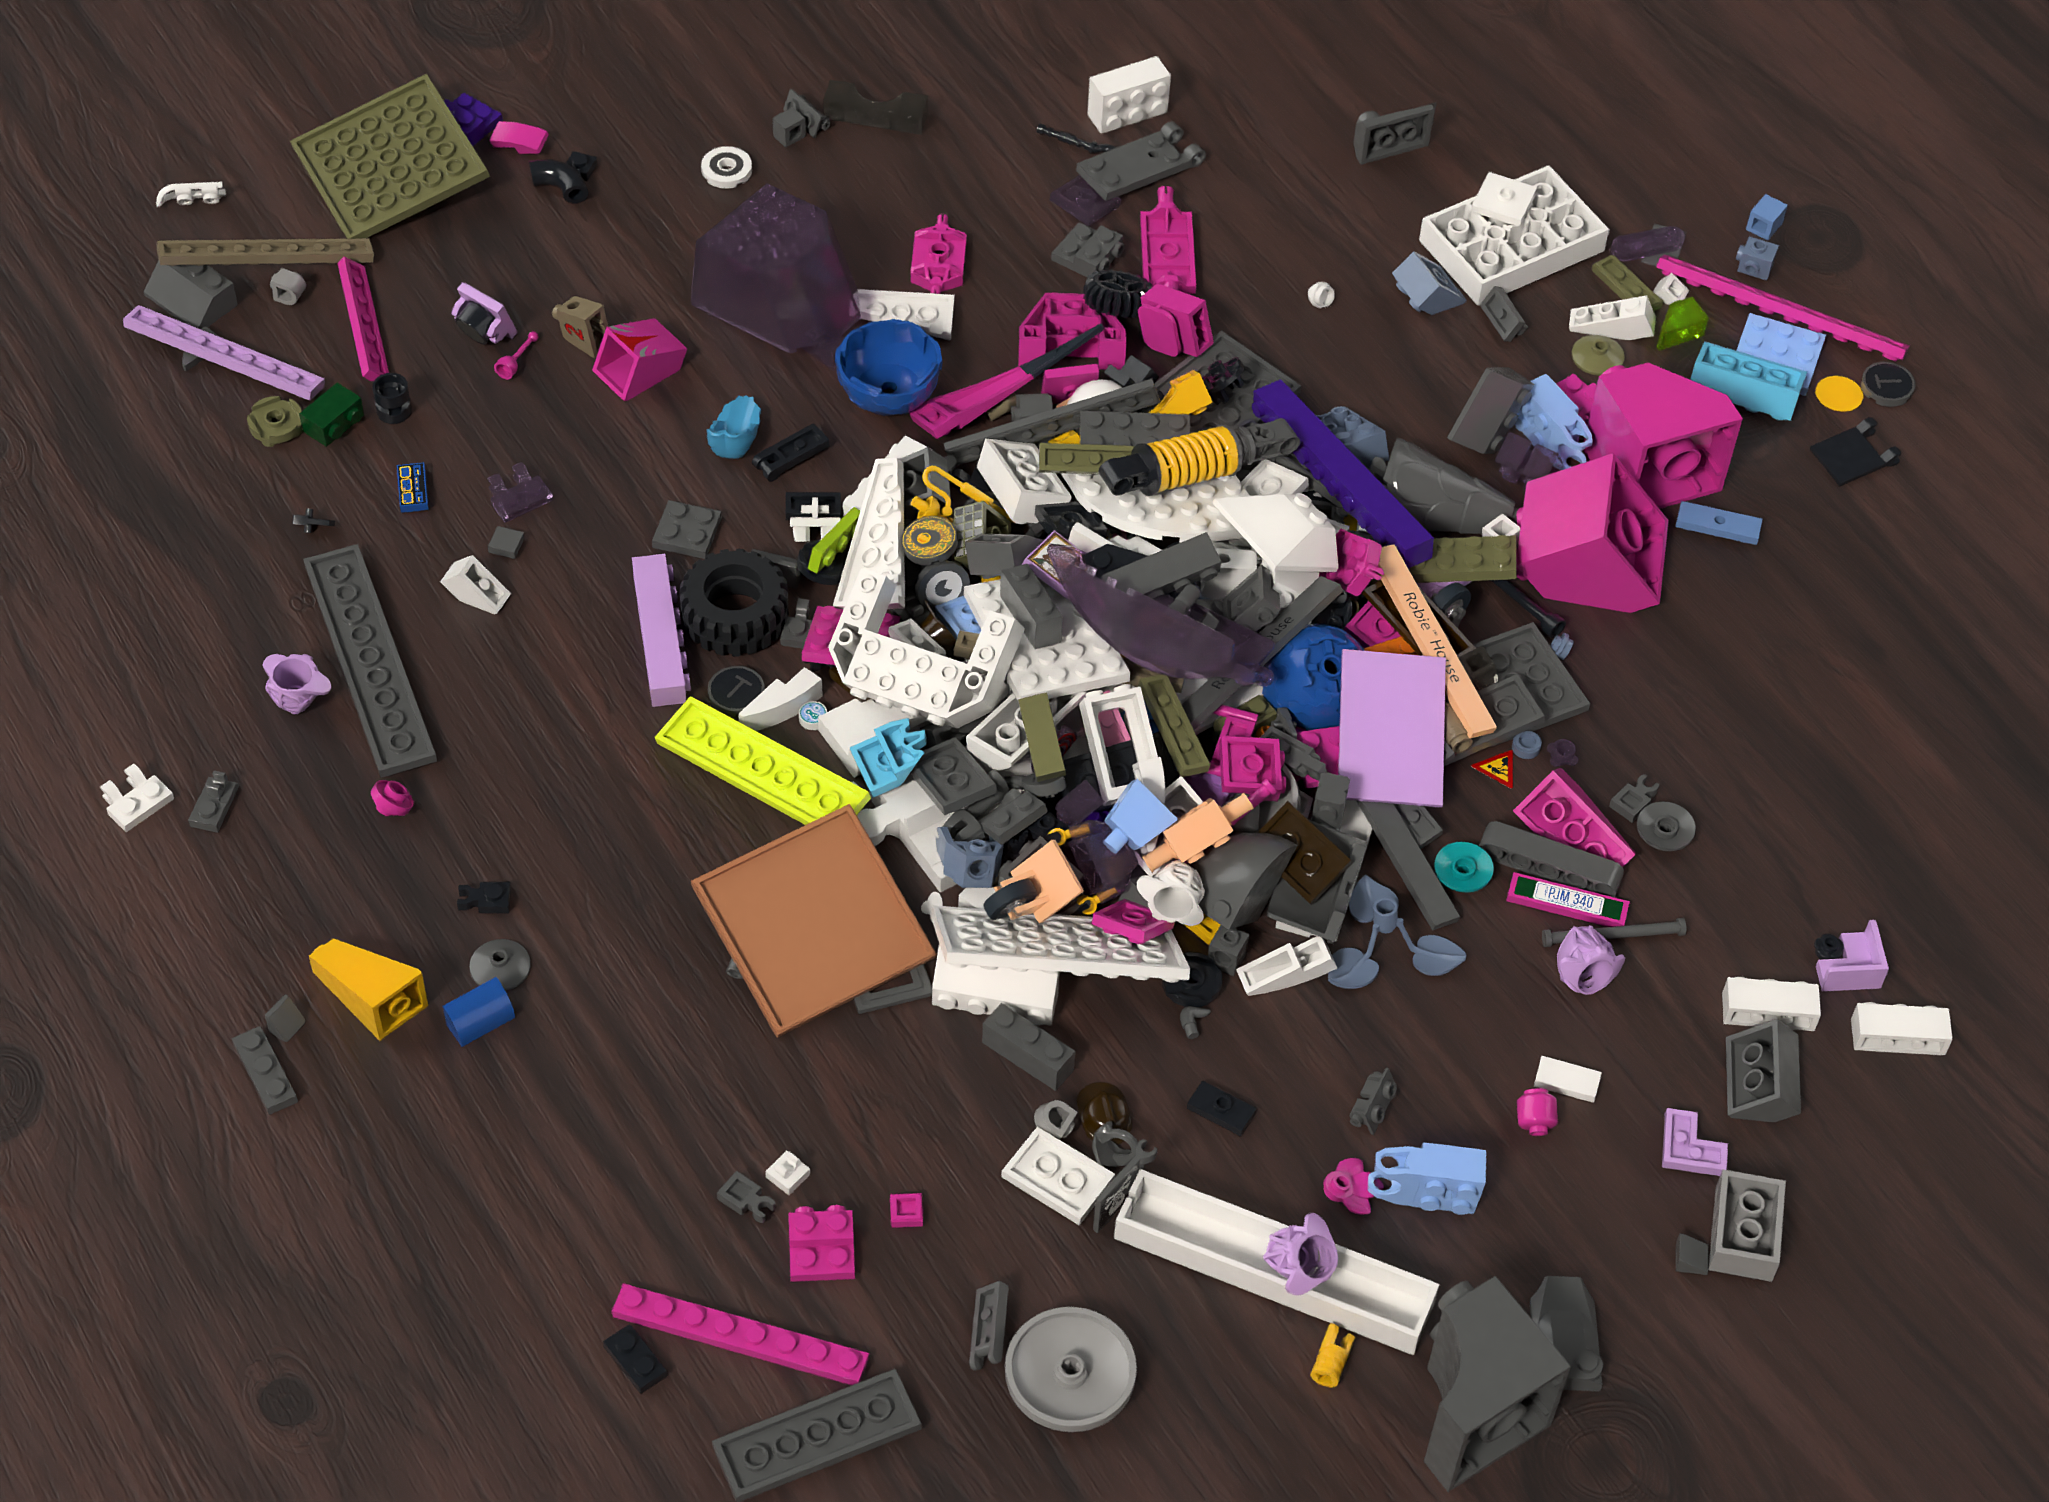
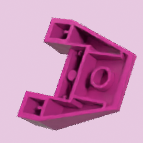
(1062, 318)

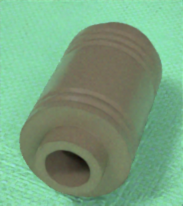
(1454, 732)

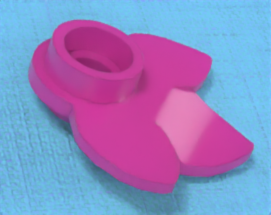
(1353, 1186)

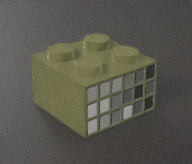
(976, 520)

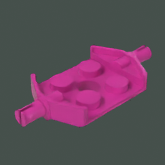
(934, 270)
(1356, 562)

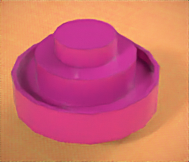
(391, 798)

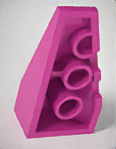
(1568, 816)

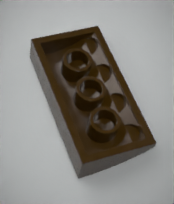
(1381, 600)

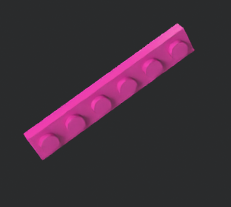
(363, 319)

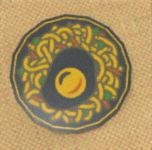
(929, 540)

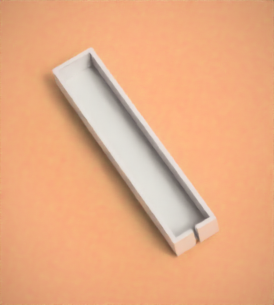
(1231, 1247)

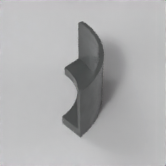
(1328, 912)

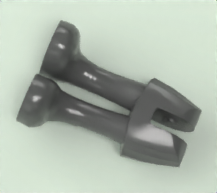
(964, 823)

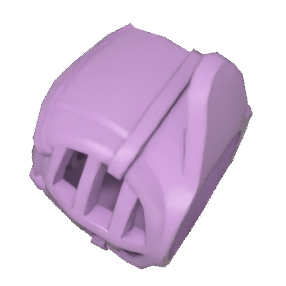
(294, 681)
(1588, 951)
(1295, 1254)

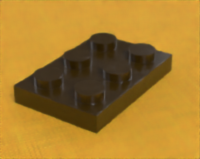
(1315, 860)

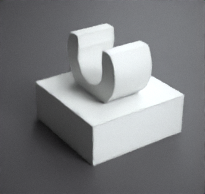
(787, 1172)

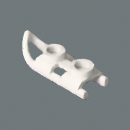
(185, 196)

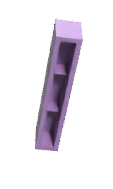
(659, 630)

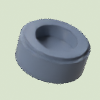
(1526, 745)

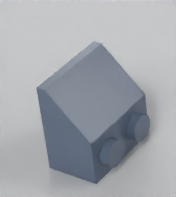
(1427, 285)

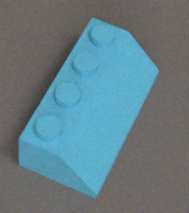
(1750, 380)

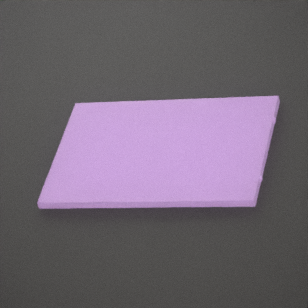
(1392, 727)

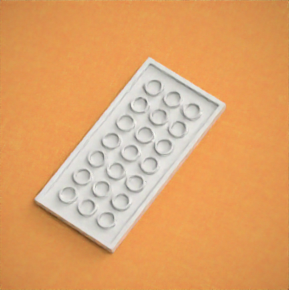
(1053, 946)

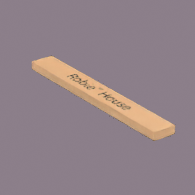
(1434, 643)

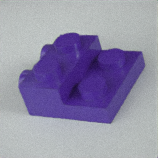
(473, 117)

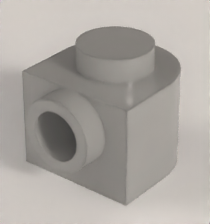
(287, 286)
(1055, 1118)

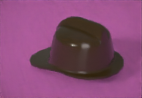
(937, 631)
(1103, 1103)

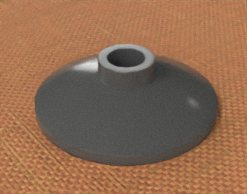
(1666, 817)
(510, 971)

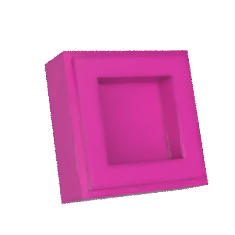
(906, 1210)

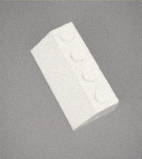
(1015, 479)
(1002, 737)
(983, 990)

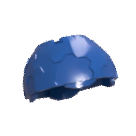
(888, 357)
(1302, 680)

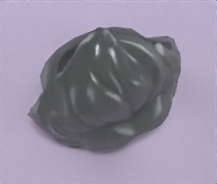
(1107, 1152)

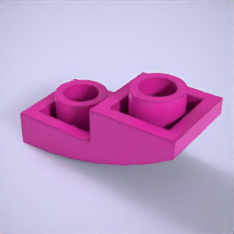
(523, 137)

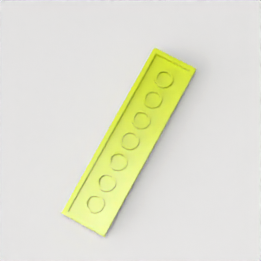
(757, 764)

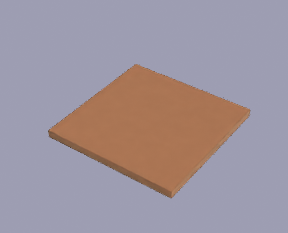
(813, 920)

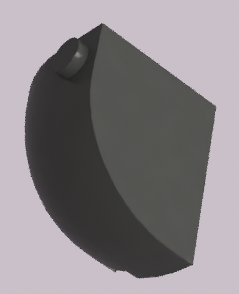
(1241, 876)

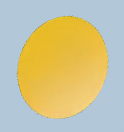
(1839, 393)

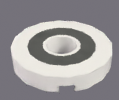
(726, 156)

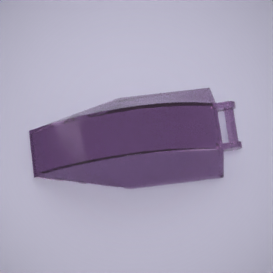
(1158, 634)

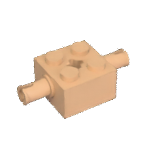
(1197, 830)

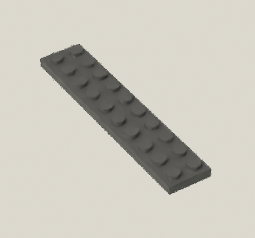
(370, 661)

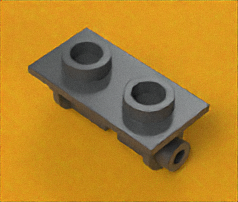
(813, 119)
(1379, 1090)

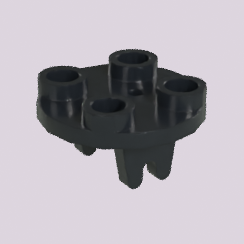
(1221, 376)

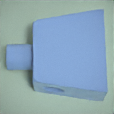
(1136, 818)

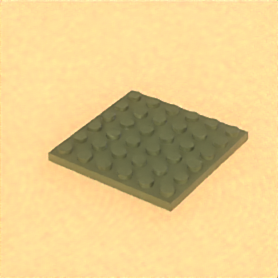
(389, 159)

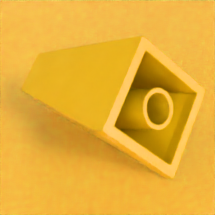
(370, 985)

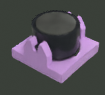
(482, 316)

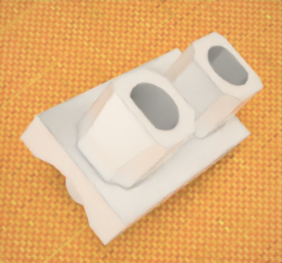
(802, 525)

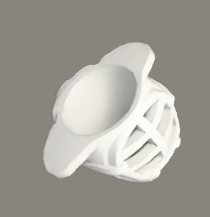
(1174, 894)

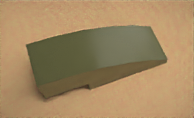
(1042, 737)

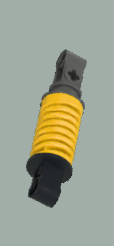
(1196, 457)

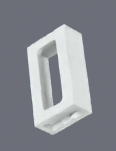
(1133, 704)

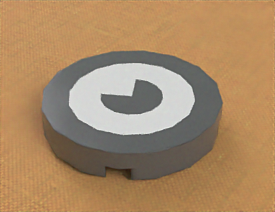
(941, 583)

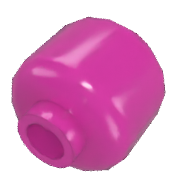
(1537, 1111)

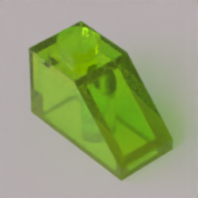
(1682, 323)

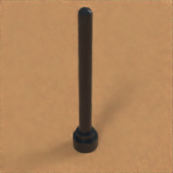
(1551, 623)

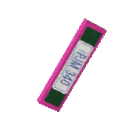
(1567, 901)

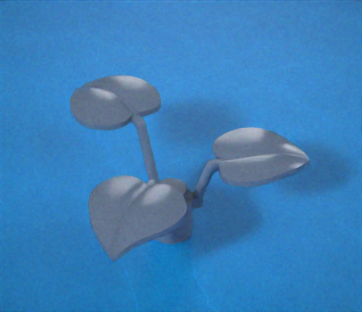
(1379, 904)

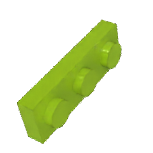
(834, 541)

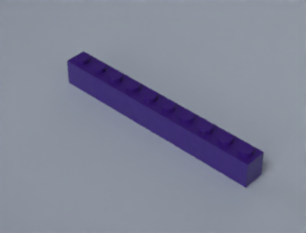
(1345, 475)

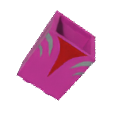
(637, 357)

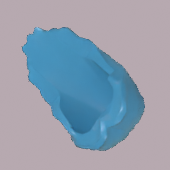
(735, 428)

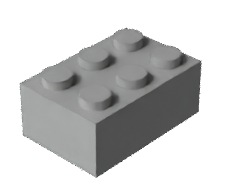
(1747, 1225)

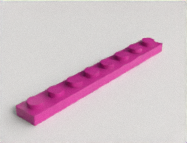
(740, 1335)

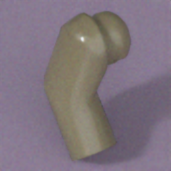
(1002, 407)

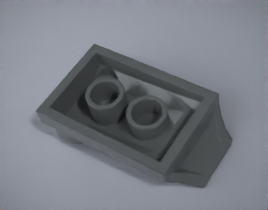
(1392, 133)
(1568, 1319)

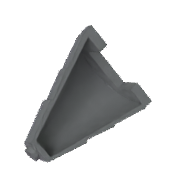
(1441, 493)

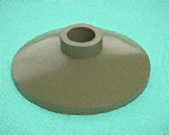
(1597, 354)

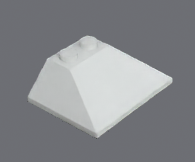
(1284, 530)

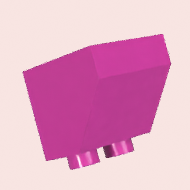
(1664, 431)
(1592, 537)

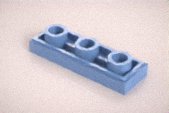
(1719, 522)

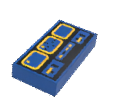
(412, 487)

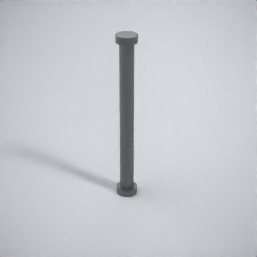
(1677, 926)

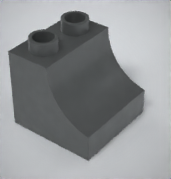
(1494, 1380)

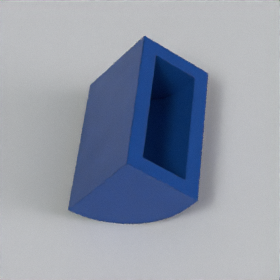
(478, 1011)

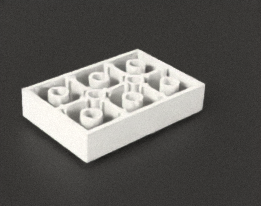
(1493, 253)

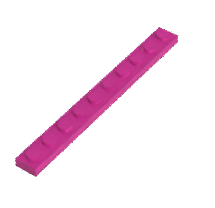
(1792, 311)

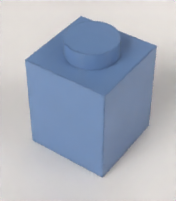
(1766, 217)

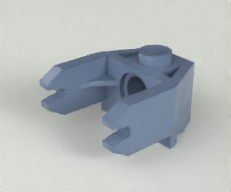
(959, 856)

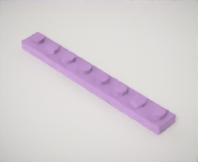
(224, 352)

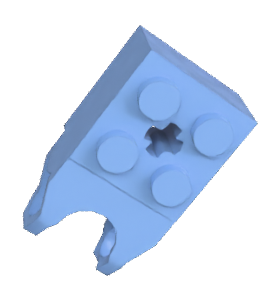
(1553, 421)
(1432, 1177)

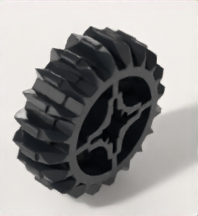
(1115, 292)

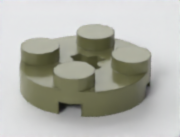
(274, 432)

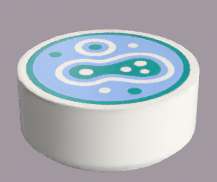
(809, 714)

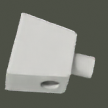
(1234, 569)

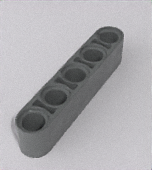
(1551, 859)

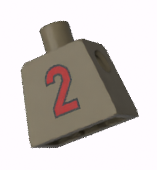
(582, 323)

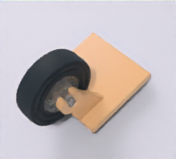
(1037, 887)

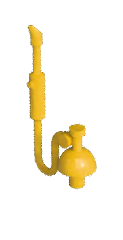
(931, 506)

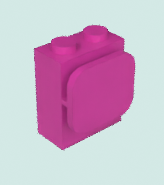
(1174, 322)

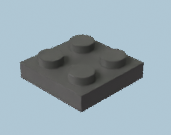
(686, 529)

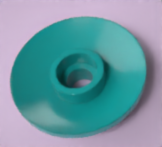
(1466, 858)

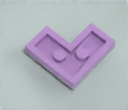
(1685, 1151)

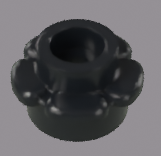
(1825, 952)

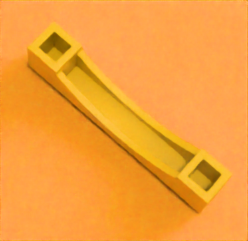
(1185, 396)

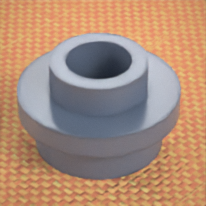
(1562, 645)

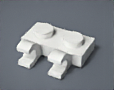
(140, 803)

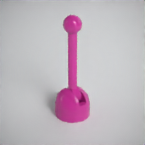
(507, 365)

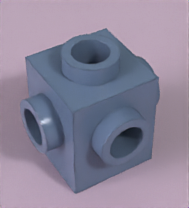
(1756, 258)

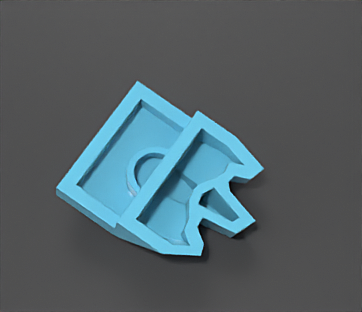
(889, 755)

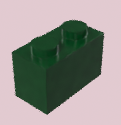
(331, 414)

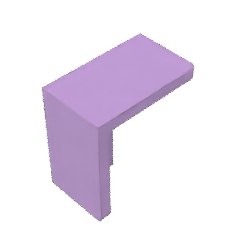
(1862, 963)

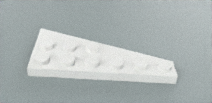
(878, 533)

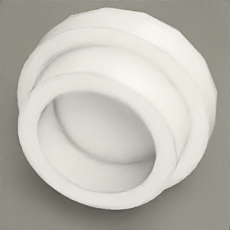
(1321, 294)

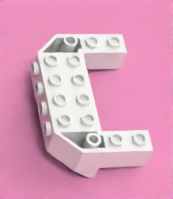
(914, 677)

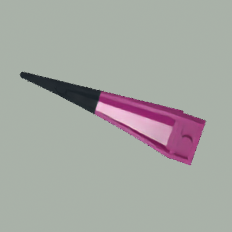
(962, 406)

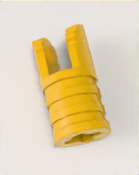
(1331, 1358)

